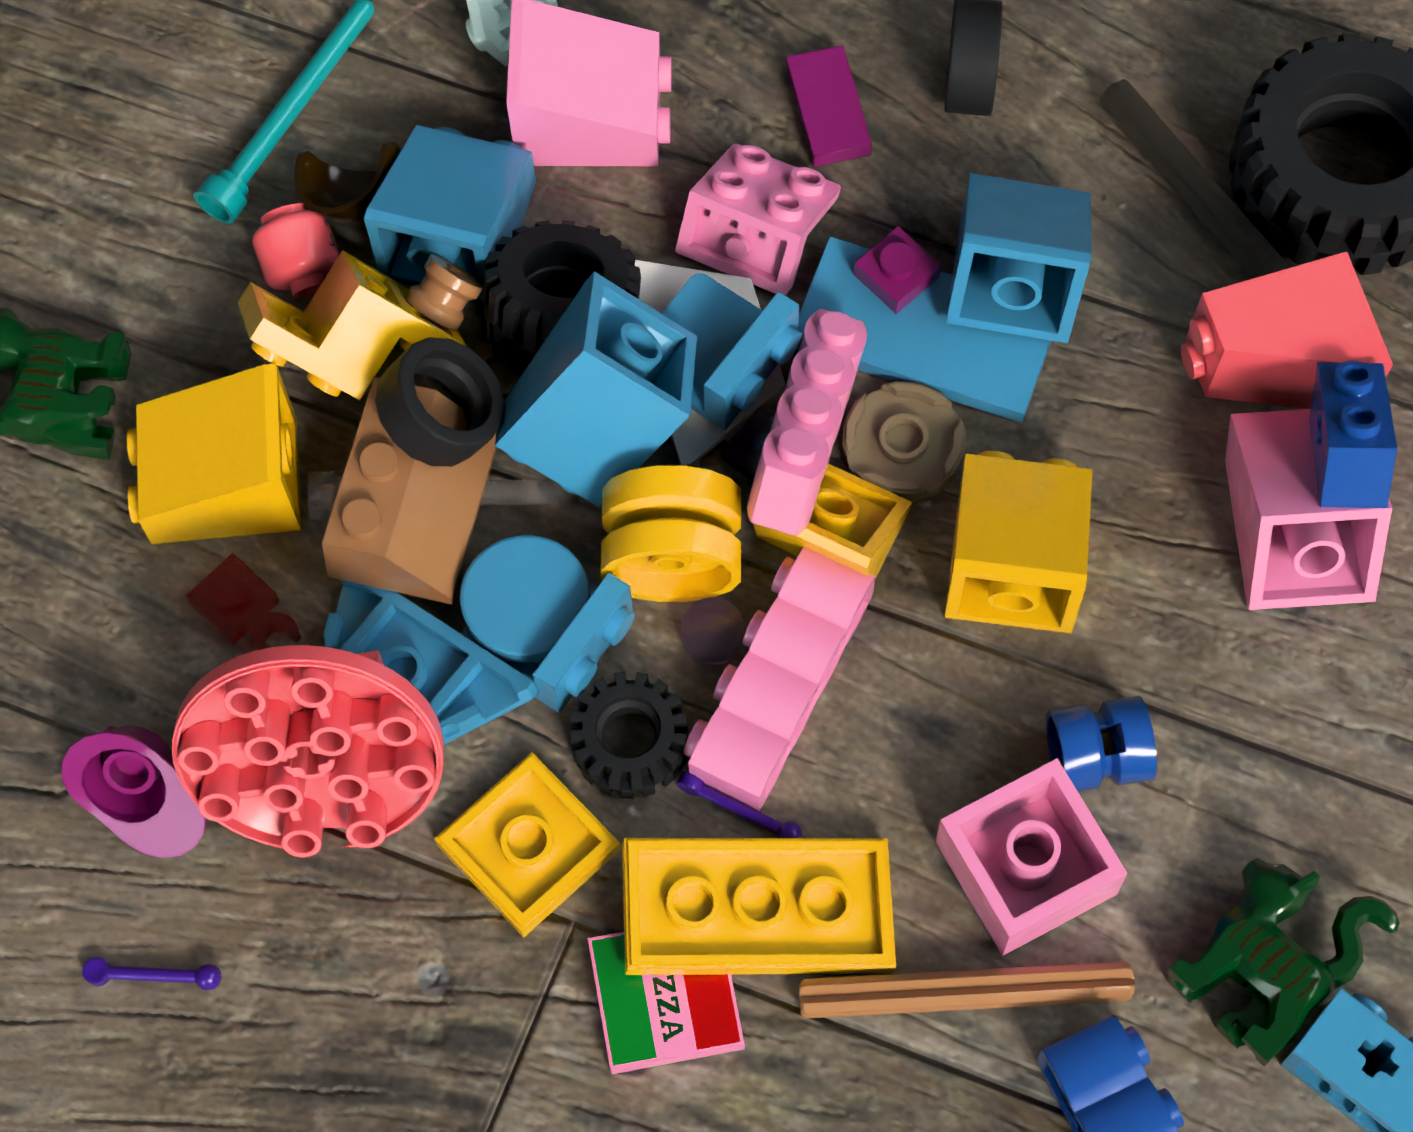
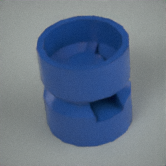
(1078, 743)

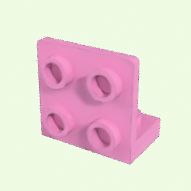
(754, 216)

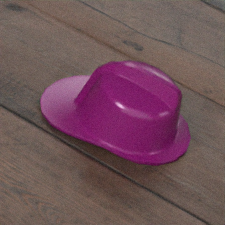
(134, 790)

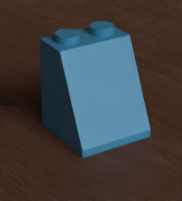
(448, 201)
(1020, 258)
(600, 391)

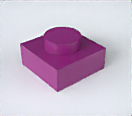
(897, 270)

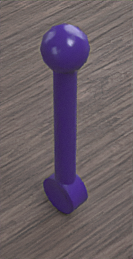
(695, 786)
(99, 972)

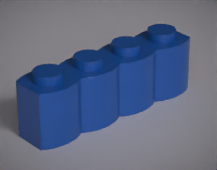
(1104, 1084)

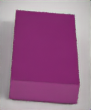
(828, 106)

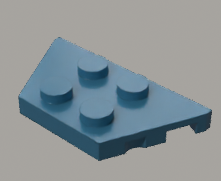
(451, 671)

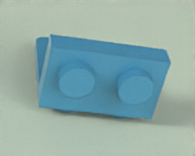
(734, 344)
(575, 655)

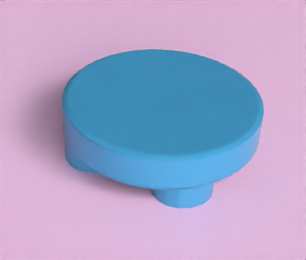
(522, 597)

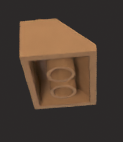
(400, 518)

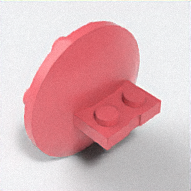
(308, 745)

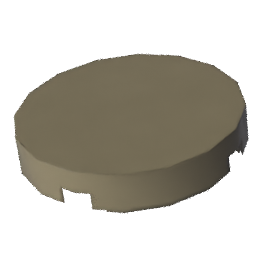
(904, 440)

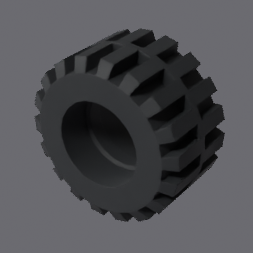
(538, 276)

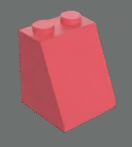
(1271, 331)

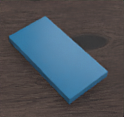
(918, 346)

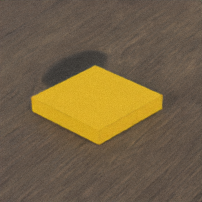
(527, 844)

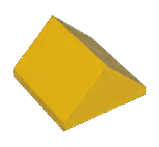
(848, 524)

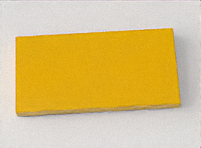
(757, 906)

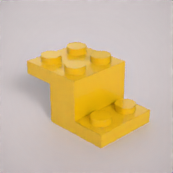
(343, 329)

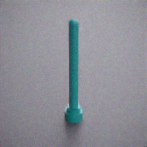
(224, 193)

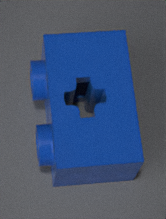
(1352, 435)

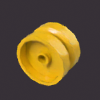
(672, 533)

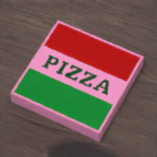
(661, 1016)

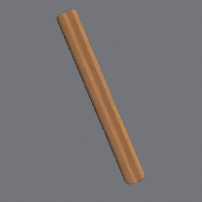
(966, 989)

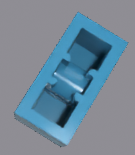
(1332, 1060)

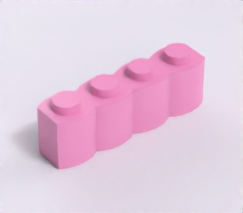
(806, 422)
(779, 678)

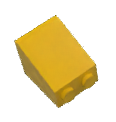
(217, 460)
(1020, 542)

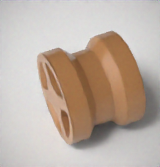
(443, 292)

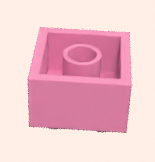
(1030, 856)

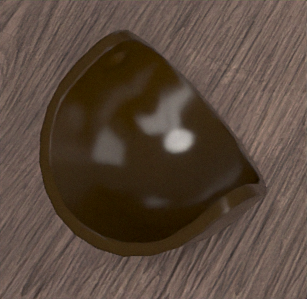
(340, 191)

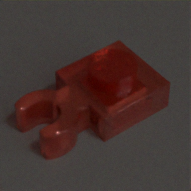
(241, 603)

